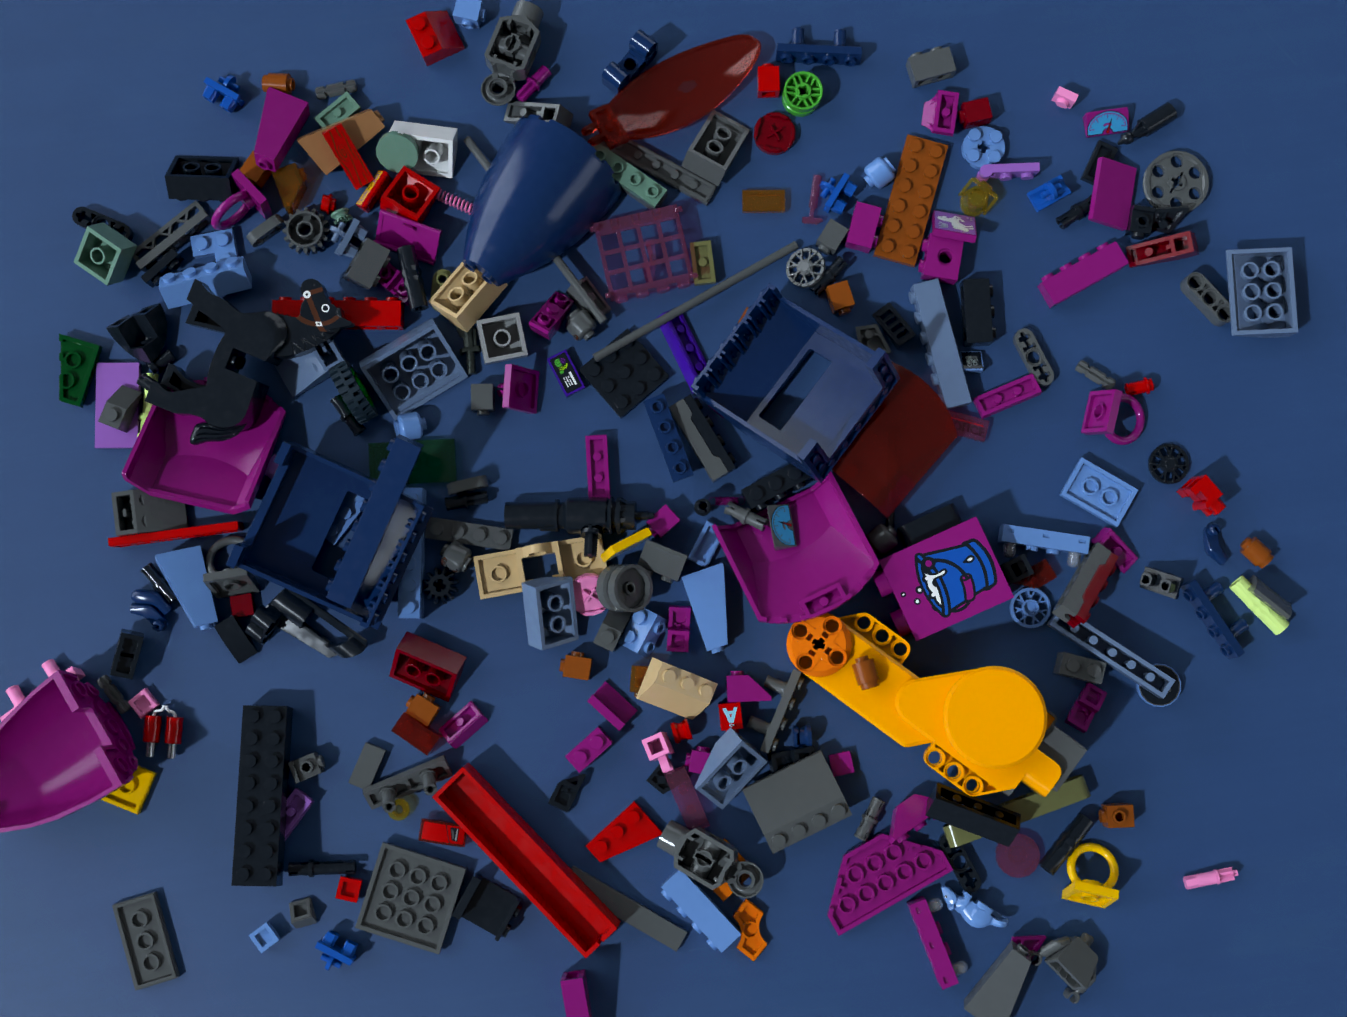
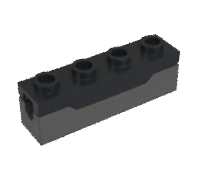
(702, 438)

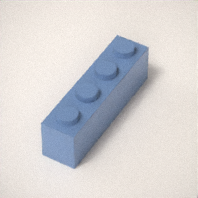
(221, 277)
(701, 910)

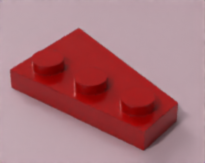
(623, 833)

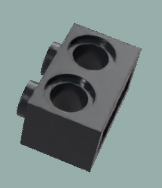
(126, 654)

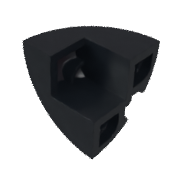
(142, 333)

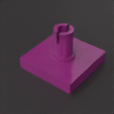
(519, 389)

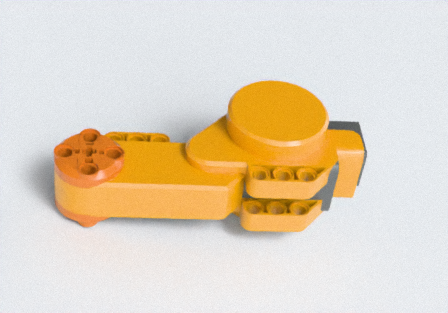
(978, 718)

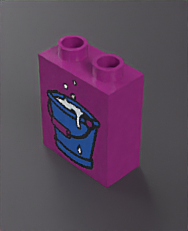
(942, 580)

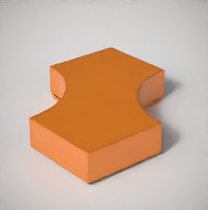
(751, 941)

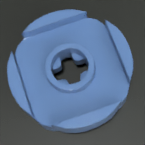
(975, 138)

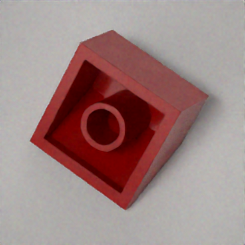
(435, 35)
(410, 196)

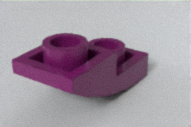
(393, 282)

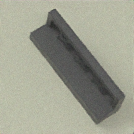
(174, 239)

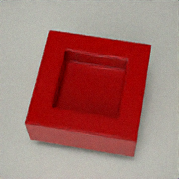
(349, 888)

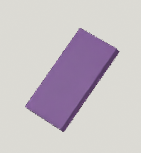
(108, 380)

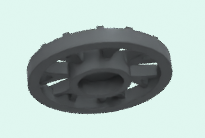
(805, 267)

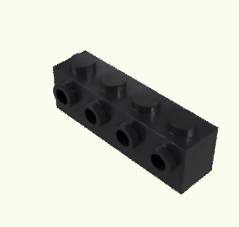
(774, 486)
(995, 824)

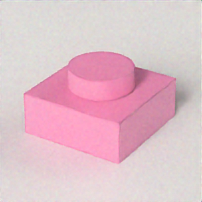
(1064, 98)

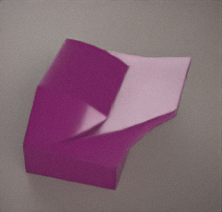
(941, 113)

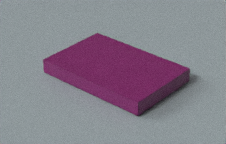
(1112, 193)

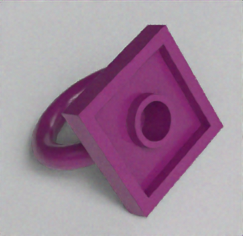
(248, 195)
(1102, 415)

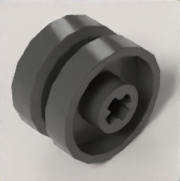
(624, 588)

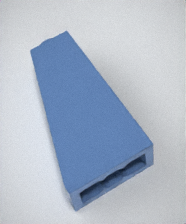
(184, 575)
(708, 602)

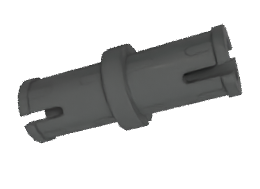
(746, 516)
(869, 819)

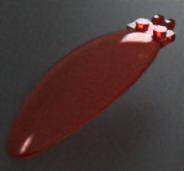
(674, 92)

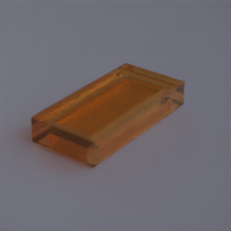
(763, 201)

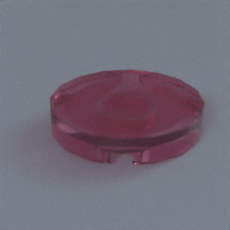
(1019, 858)

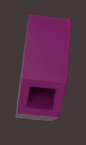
(551, 315)
(908, 816)

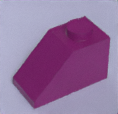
(744, 689)

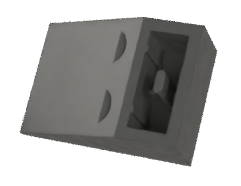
(141, 513)

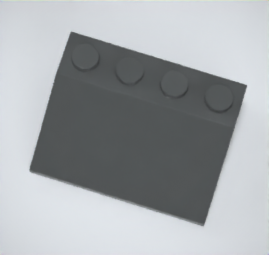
(796, 801)

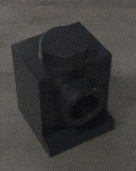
(1134, 228)

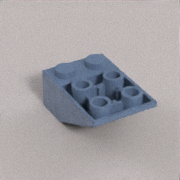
(309, 370)

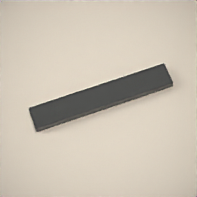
(665, 171)
(634, 912)

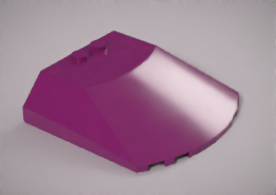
(204, 475)
(804, 580)

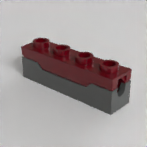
(1085, 585)

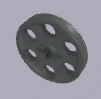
(1171, 173)

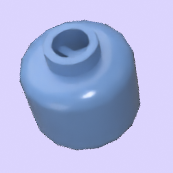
(879, 172)
(410, 425)

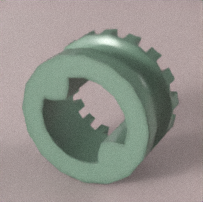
(341, 215)

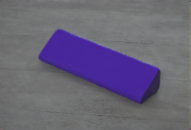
(684, 348)

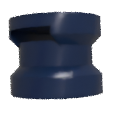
(804, 734)

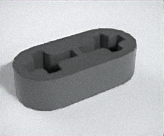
(266, 230)
(467, 485)

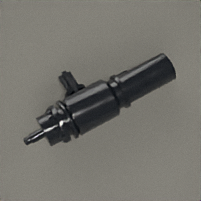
(577, 516)

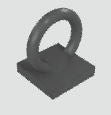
(228, 581)

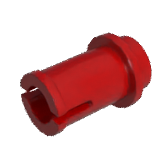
(1138, 387)

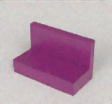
(612, 705)

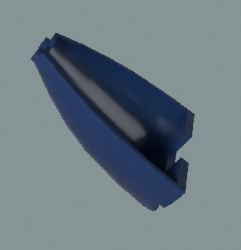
(536, 200)

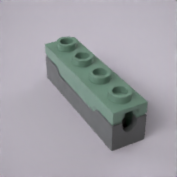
(632, 180)

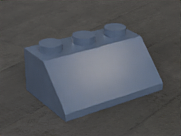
(550, 611)

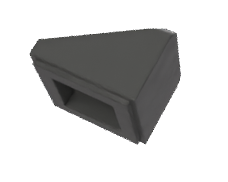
(302, 913)

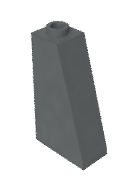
(1001, 984)

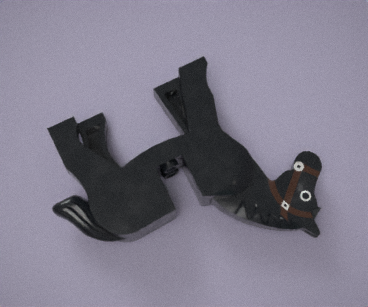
(230, 399)

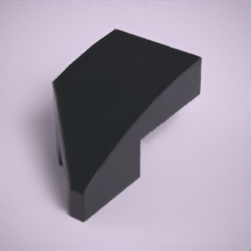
(566, 792)

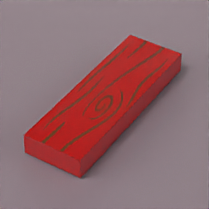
(347, 156)

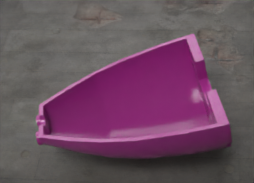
(61, 753)

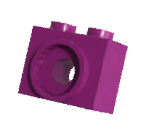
(932, 267)

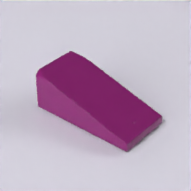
(1113, 542)

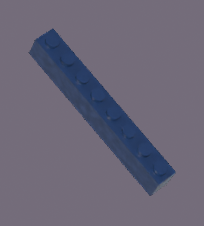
(374, 521)

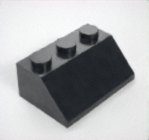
(201, 178)

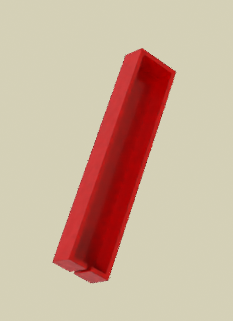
(527, 860)

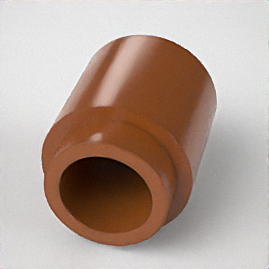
(278, 81)
(1256, 552)
(865, 672)

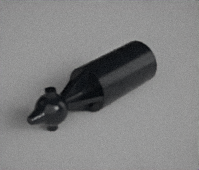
(1150, 123)

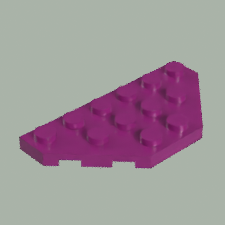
(880, 876)

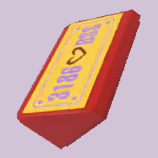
(373, 191)

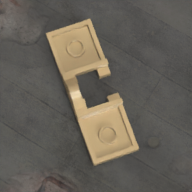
(504, 571)

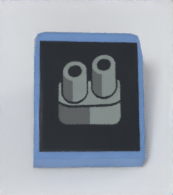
(971, 361)

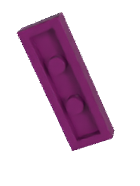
(1007, 396)
(597, 466)

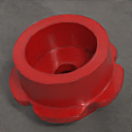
(328, 203)

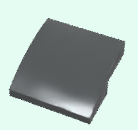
(1270, 597)

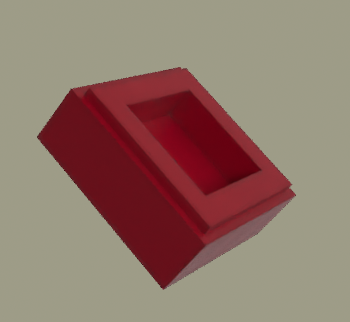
(242, 605)

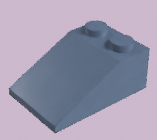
(729, 768)

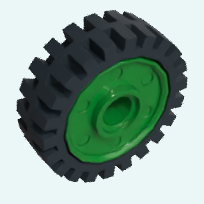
(353, 392)

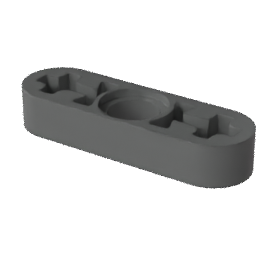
(1036, 348)

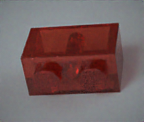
(417, 734)

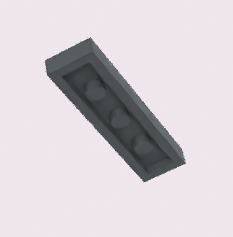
(469, 533)

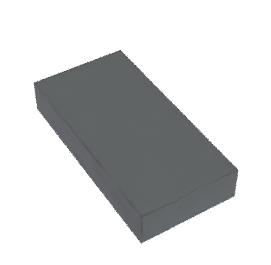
(367, 766)

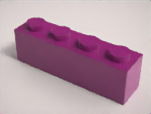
(1082, 274)

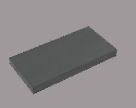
(145, 940)

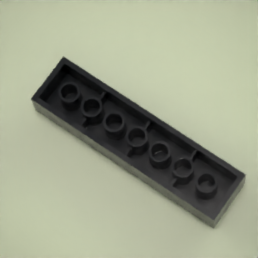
(262, 796)

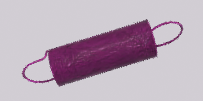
(724, 500)

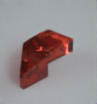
(1042, 574)

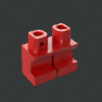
(1204, 494)

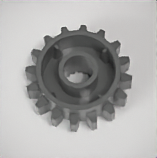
(303, 220)

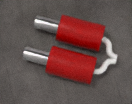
(152, 731)

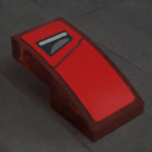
(441, 832)

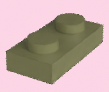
(702, 262)

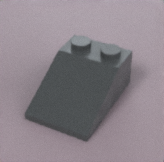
(715, 147)

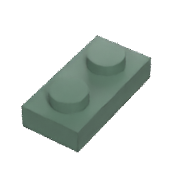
(340, 109)

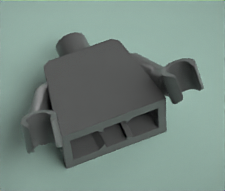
(1071, 961)

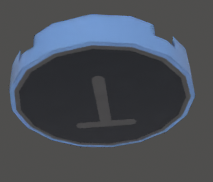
(1172, 694)

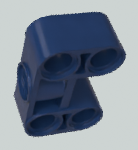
(640, 54)

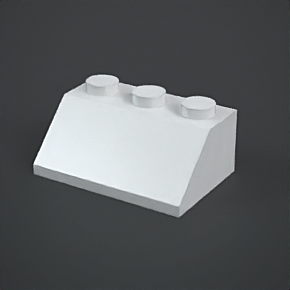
(436, 147)

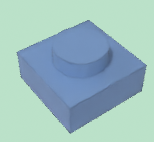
(264, 936)

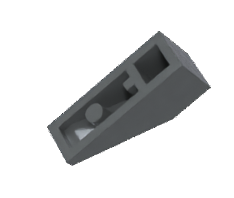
(547, 111)

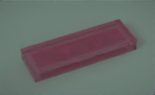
(686, 798)

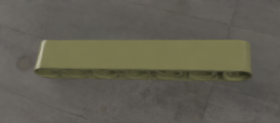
(1029, 806)

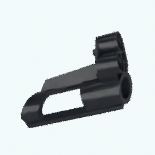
(290, 613)

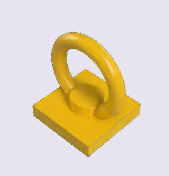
(1091, 891)

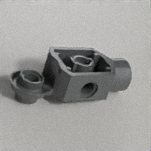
(511, 52)
(709, 859)

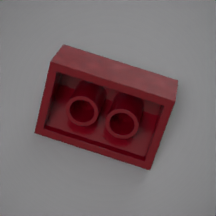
(427, 666)

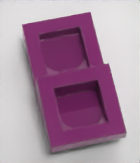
(678, 628)
(1085, 707)

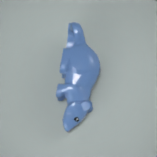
(973, 912)

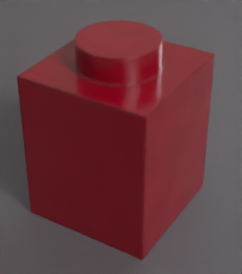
(975, 113)

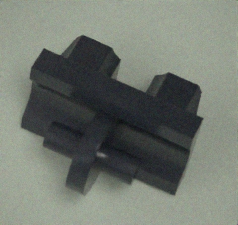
(1161, 582)

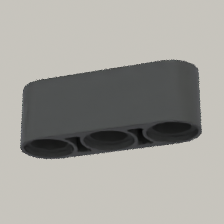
(1196, 296)

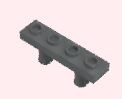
(779, 722)
(417, 778)

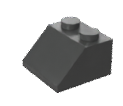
(367, 264)
(662, 561)

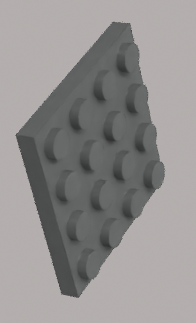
(411, 897)

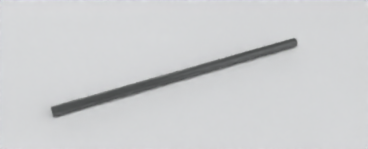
(558, 260)
(695, 301)

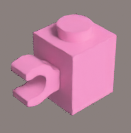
(658, 748)

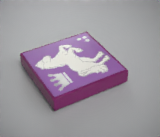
(954, 226)

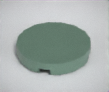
(396, 151)

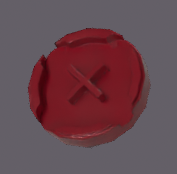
(774, 133)

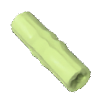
(1262, 611)

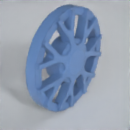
(1030, 608)

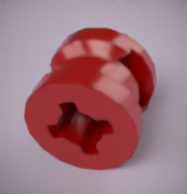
(681, 731)

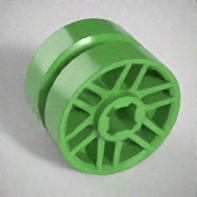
(801, 83)

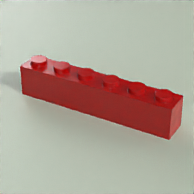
(365, 314)

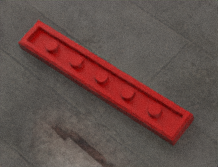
(176, 534)

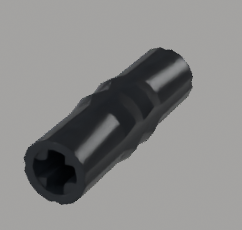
(412, 278)
(1066, 843)

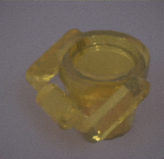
(975, 200)

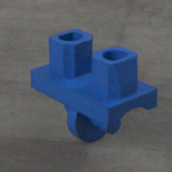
(215, 89)
(1048, 193)
(834, 203)
(328, 945)

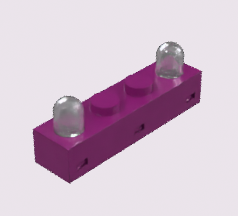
(935, 948)

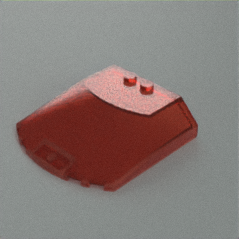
(898, 443)

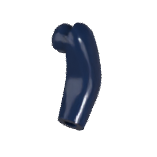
(1212, 545)
(151, 597)
(152, 613)

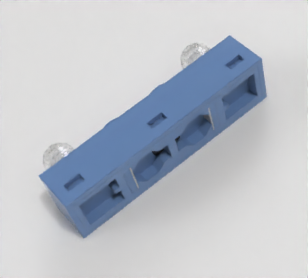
(1037, 539)

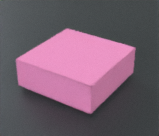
(143, 703)

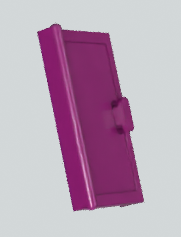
(398, 231)

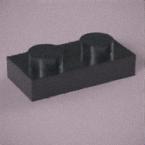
(165, 265)

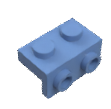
(643, 632)

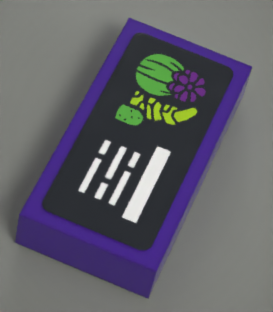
(566, 373)

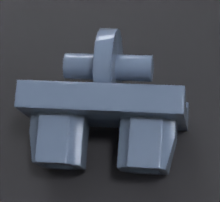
(344, 247)

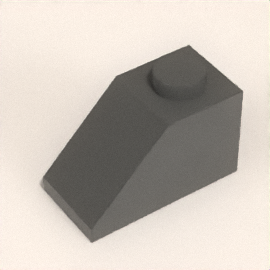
(121, 408)
(612, 629)

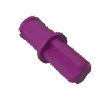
(533, 83)

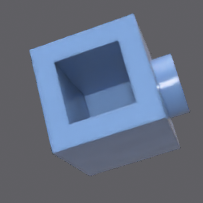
(469, 13)

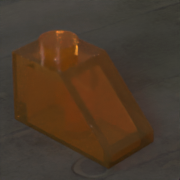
(291, 186)

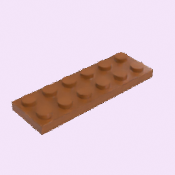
(910, 200)

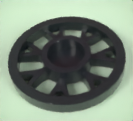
(1168, 463)

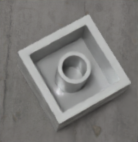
(501, 338)

